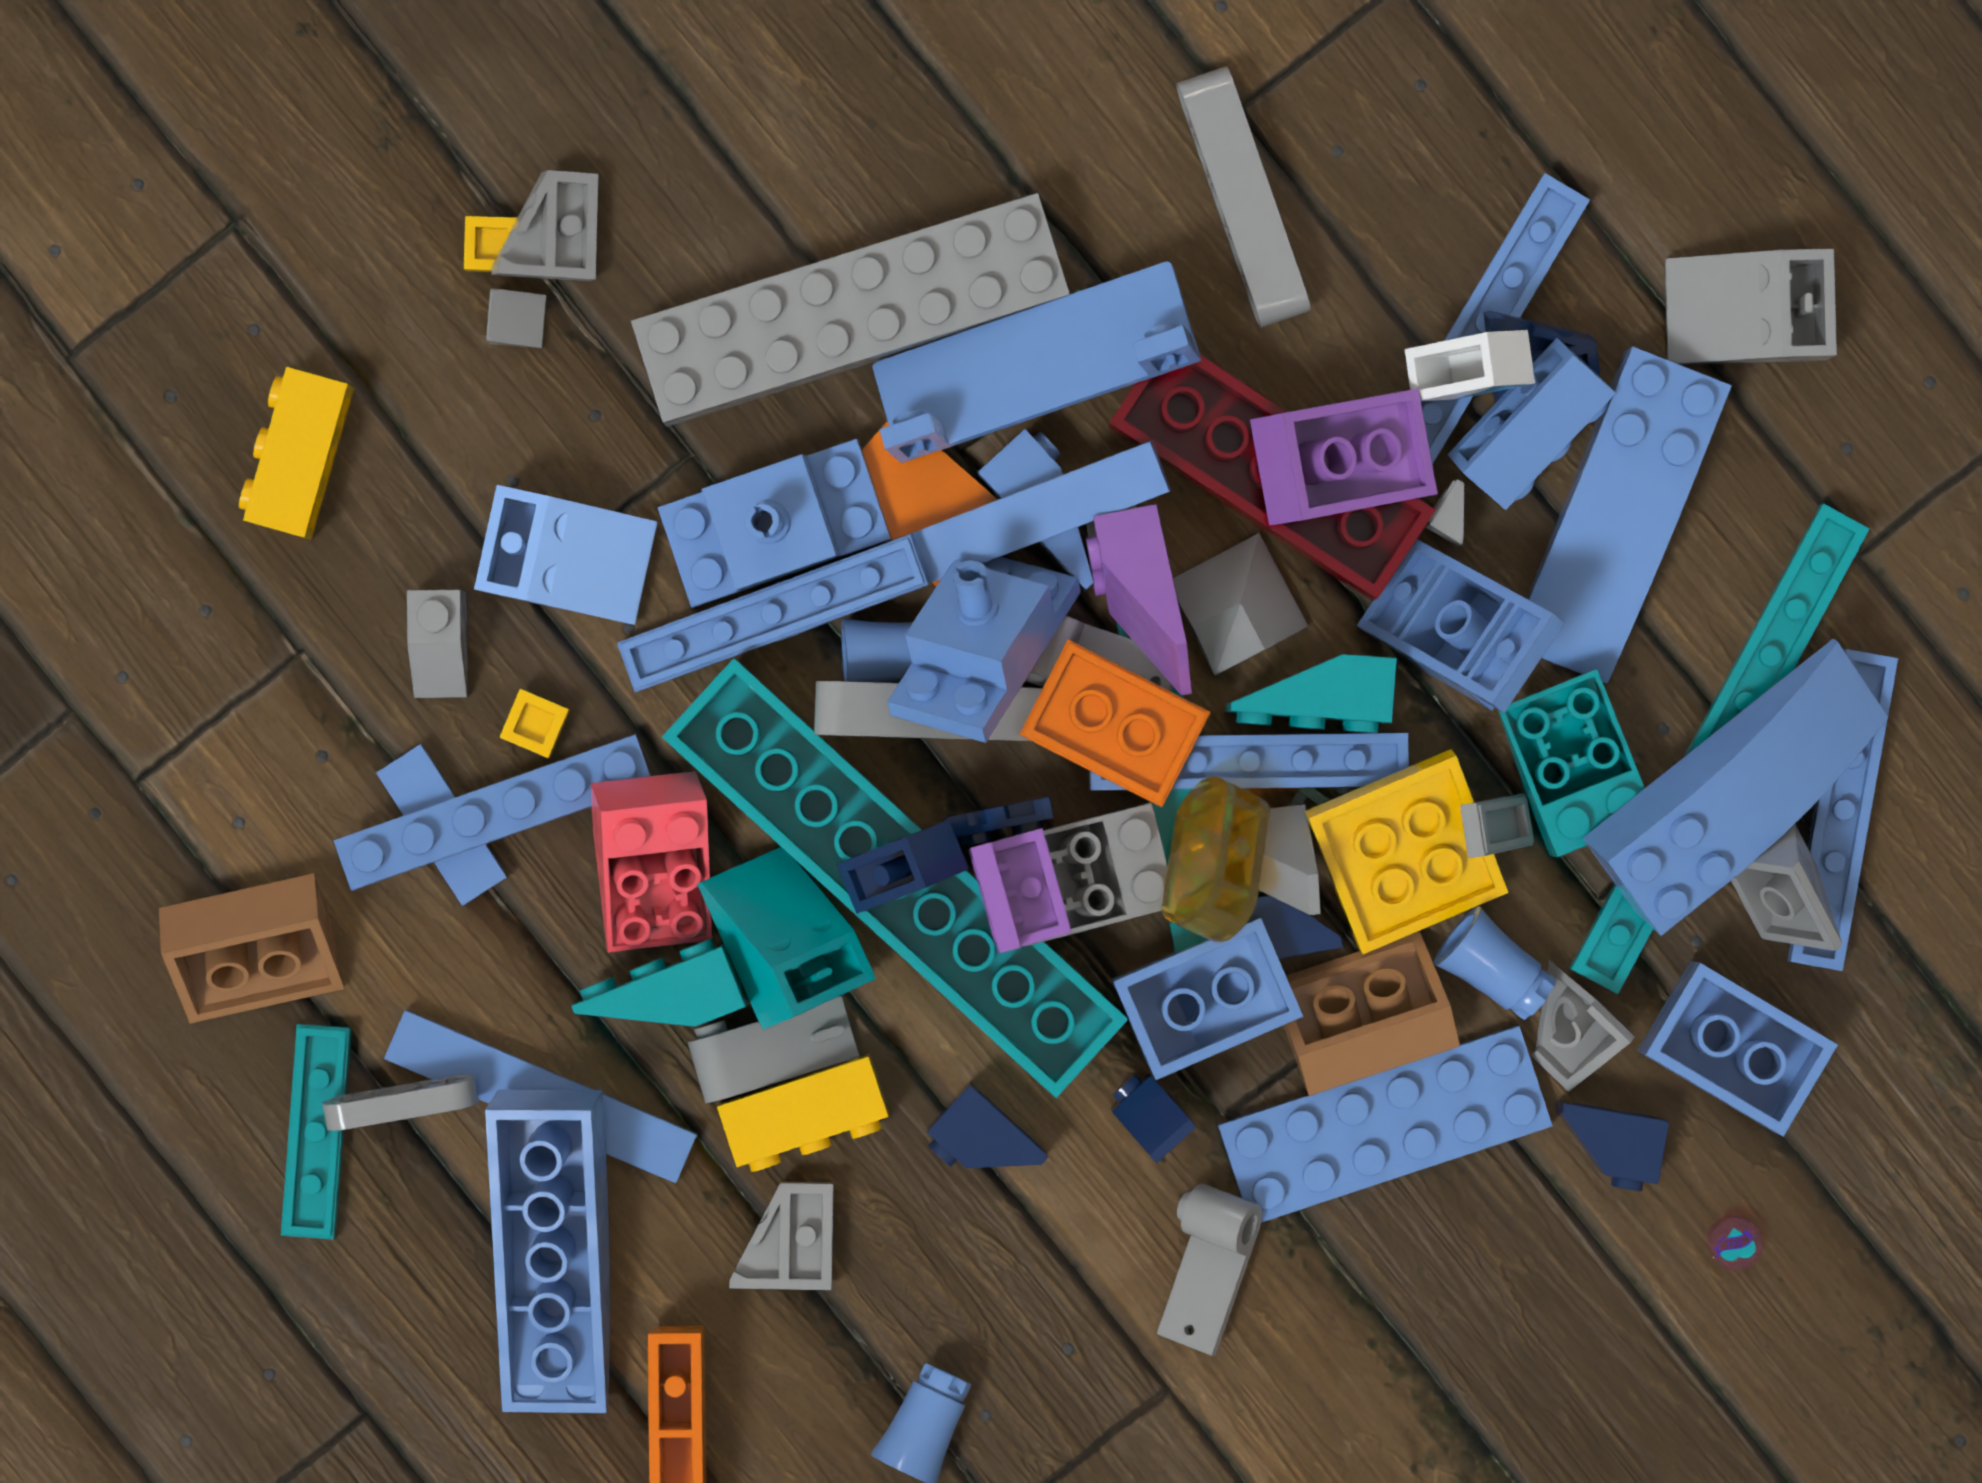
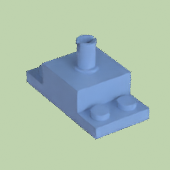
(774, 522)
(1461, 626)
(979, 643)

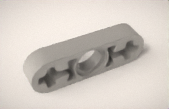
(400, 1102)

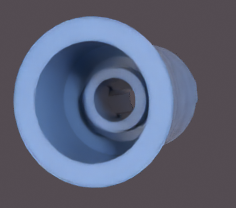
(874, 651)
(1494, 964)
(924, 1425)

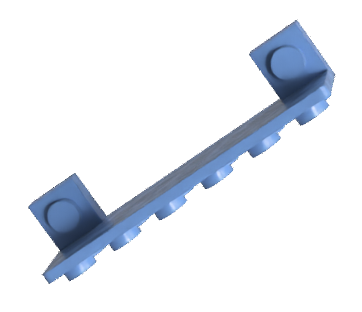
(1035, 362)

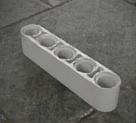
(1243, 196)
(864, 711)

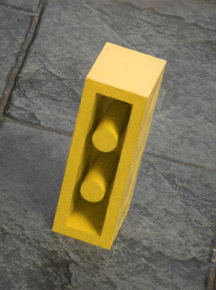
(296, 452)
(804, 1113)

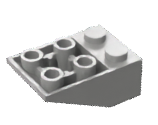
(1751, 307)
(1109, 867)

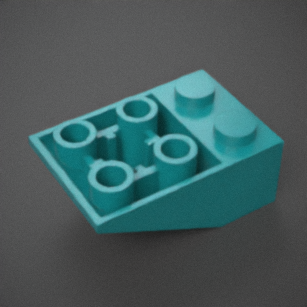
(1341, 689)
(1571, 759)
(784, 937)
(680, 994)

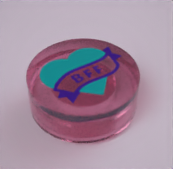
(1734, 1242)

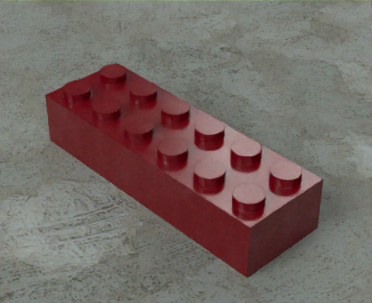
(1205, 435)

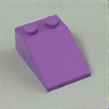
(1343, 457)
(1135, 575)

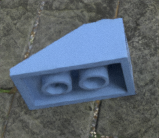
(1206, 999)

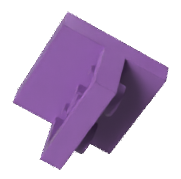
(1019, 890)

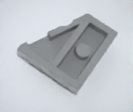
(554, 230)
(791, 1241)

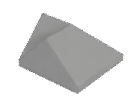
(1237, 604)
(1788, 896)

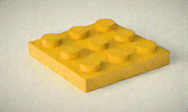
(1403, 852)

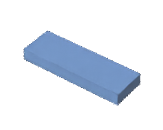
(418, 784)

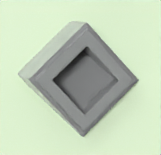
(516, 318)
(1449, 514)

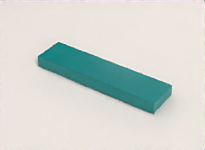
(312, 1150)

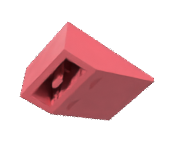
(651, 859)

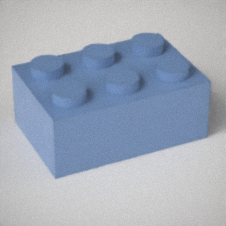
(1737, 1047)

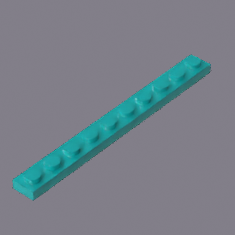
(1763, 661)

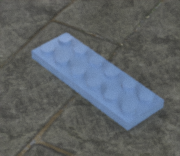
(1386, 1124)

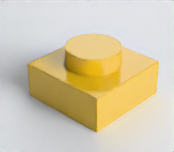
(484, 241)
(534, 723)

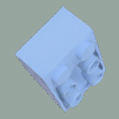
(565, 555)

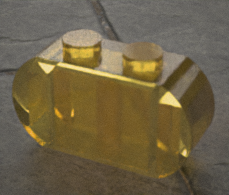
(1215, 859)

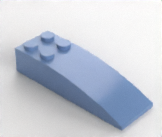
(1624, 507)
(1738, 790)
(550, 1249)

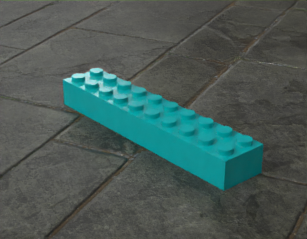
(830, 813)

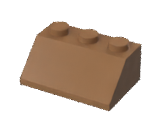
(250, 948)
(1369, 1014)

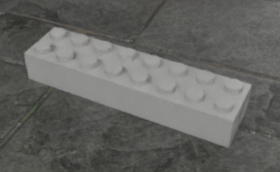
(849, 310)

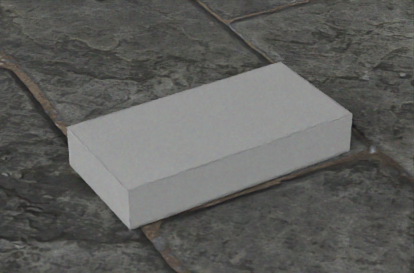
(1497, 825)

